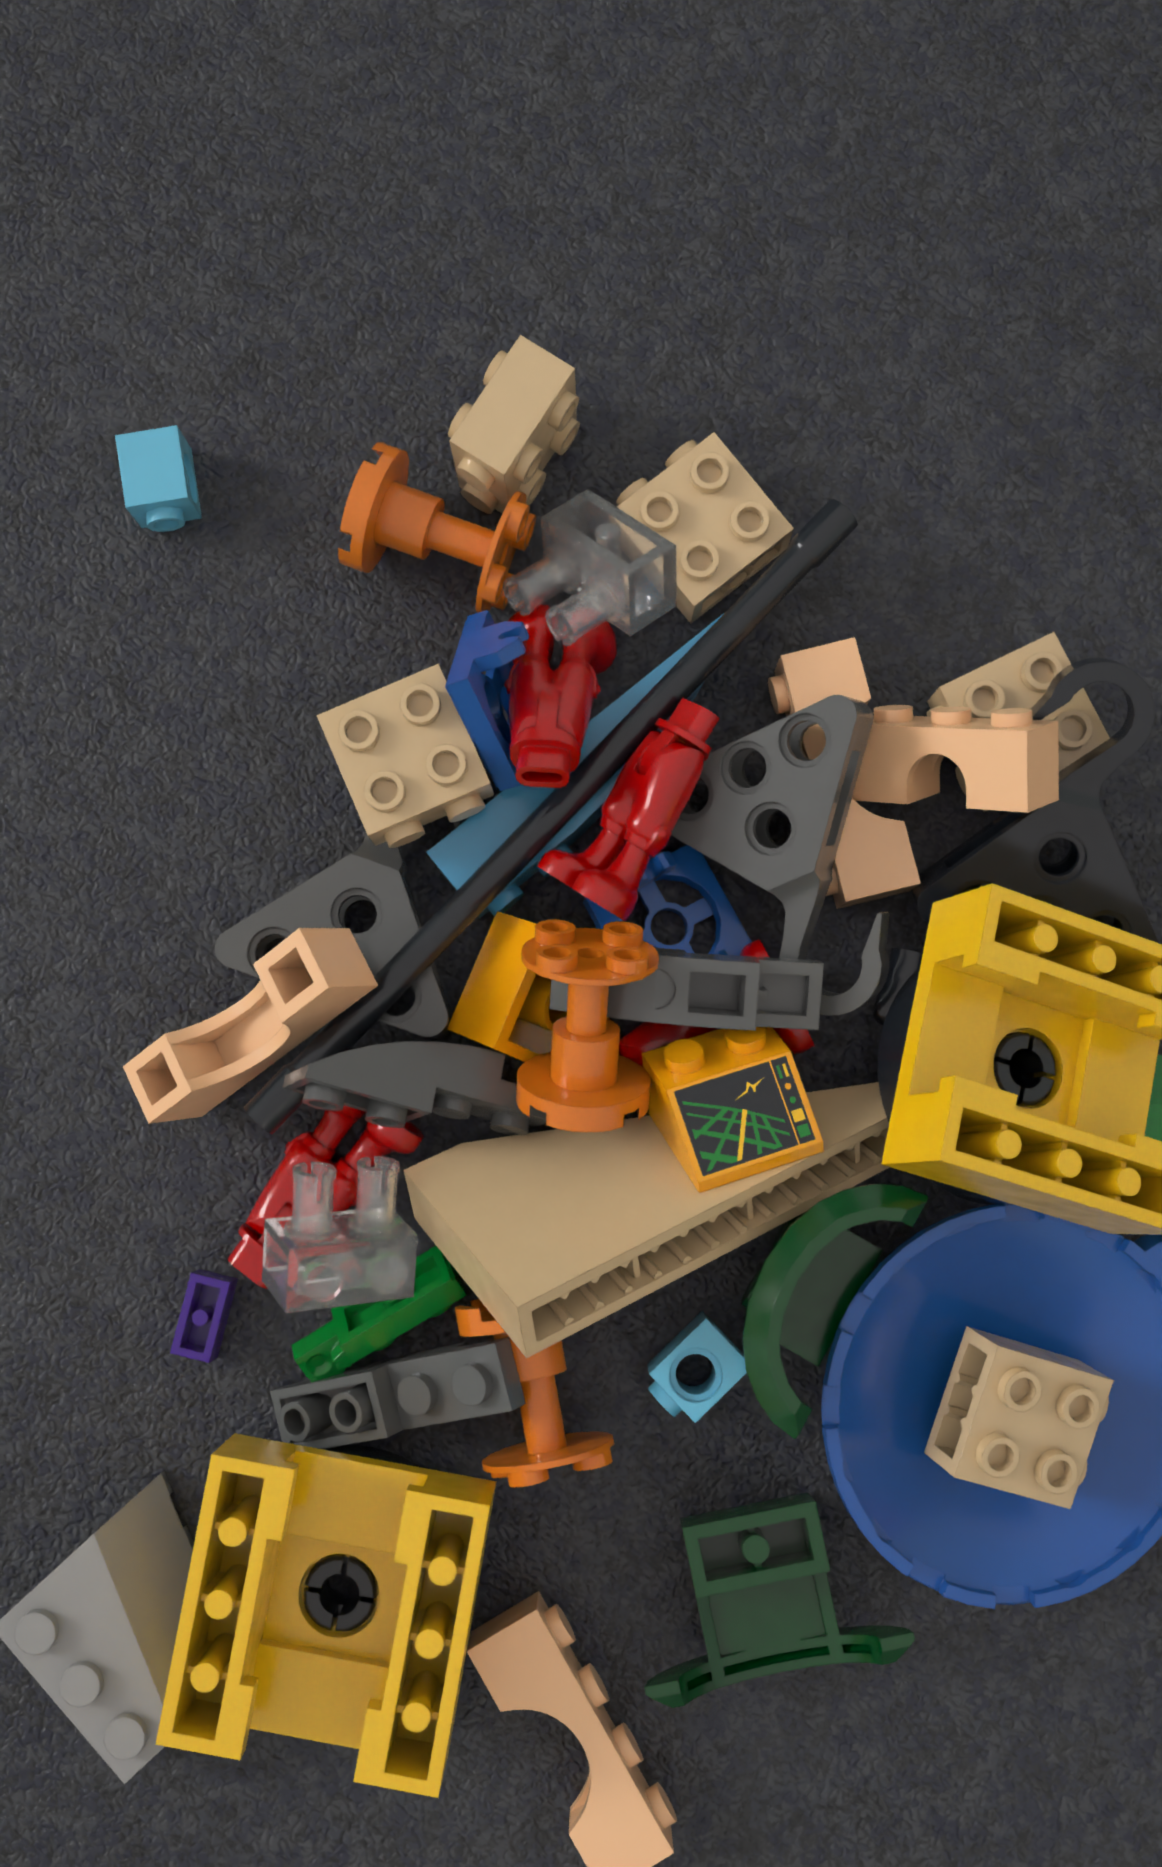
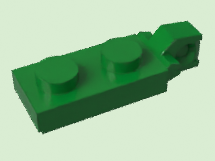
(375, 1325)

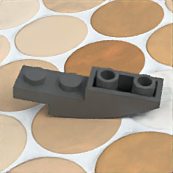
(717, 992)
(413, 1080)
(400, 1395)

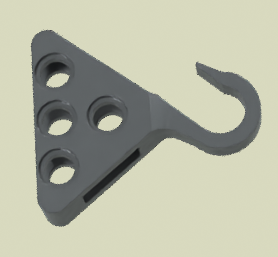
(816, 801)
(322, 901)

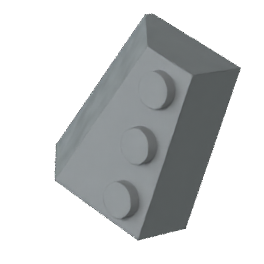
(108, 1627)

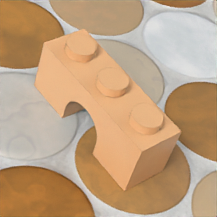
(1003, 758)

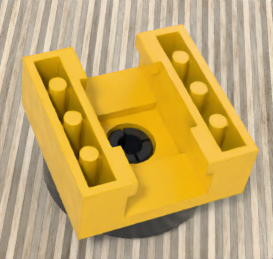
(1080, 1041)
(284, 1654)

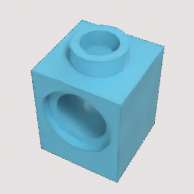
(158, 478)
(701, 1338)

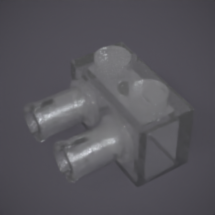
(606, 564)
(340, 1256)

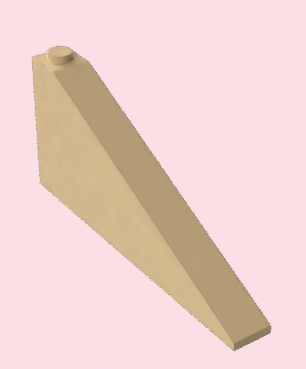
(590, 1221)

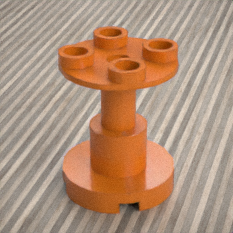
(392, 515)
(584, 1078)
(541, 1415)

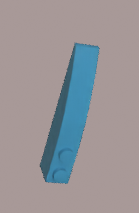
(483, 833)

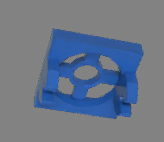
(481, 696)
(692, 869)

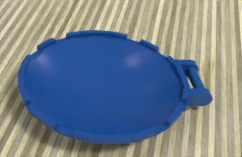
(889, 1368)

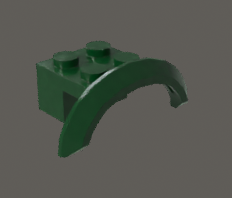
(809, 1286)
(765, 1601)

